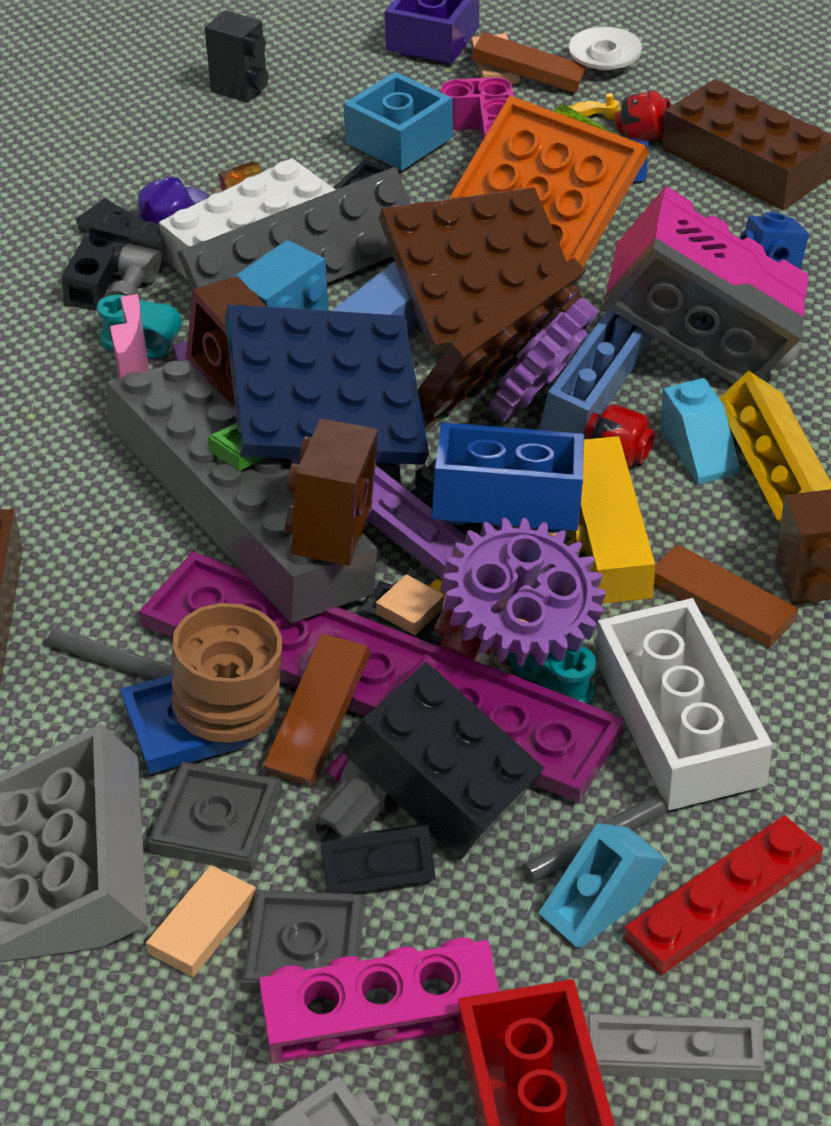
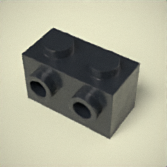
(236, 56)

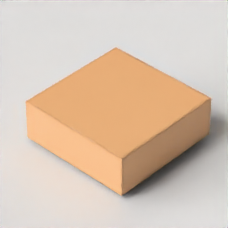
(410, 604)

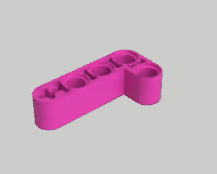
(476, 101)

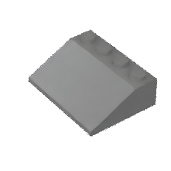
(71, 848)

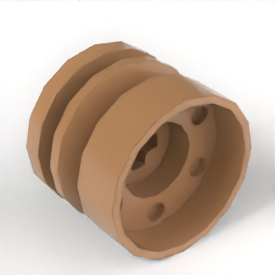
(226, 672)

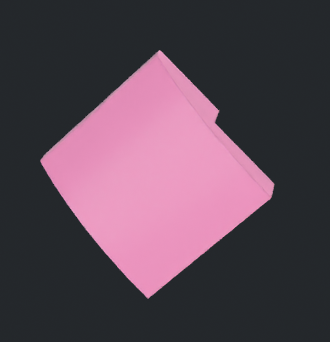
(129, 339)

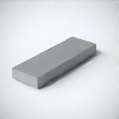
(678, 1047)

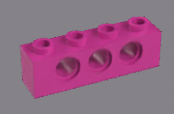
(356, 1022)

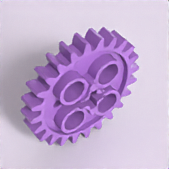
(543, 359)
(496, 562)

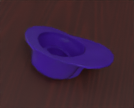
(166, 197)

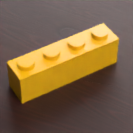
(772, 441)
(613, 524)

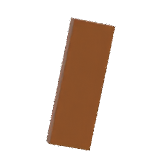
(528, 62)
(724, 595)
(317, 710)

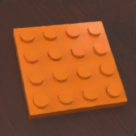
(571, 164)

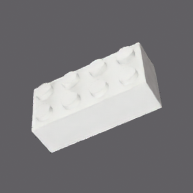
(237, 206)
(682, 704)

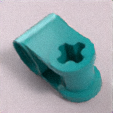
(159, 322)
(566, 677)

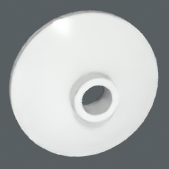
(605, 48)

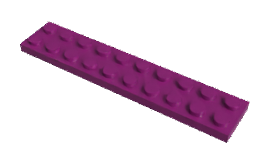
(556, 730)

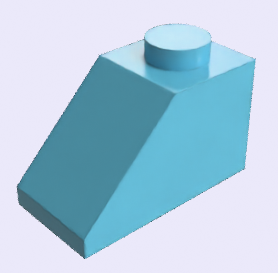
(699, 430)
(602, 883)

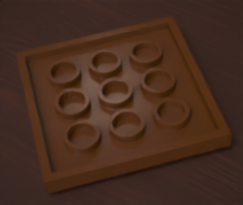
(470, 257)
(495, 343)

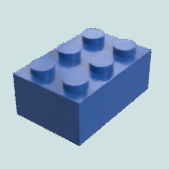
(508, 475)

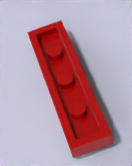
(722, 894)

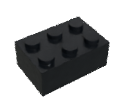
(442, 760)

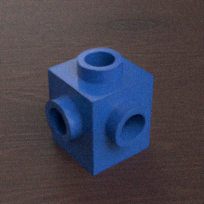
(779, 235)

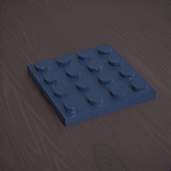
(322, 365)

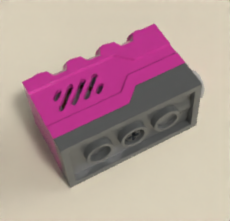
(707, 290)

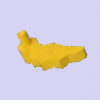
(594, 107)

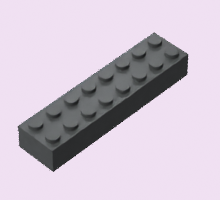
(166, 426)

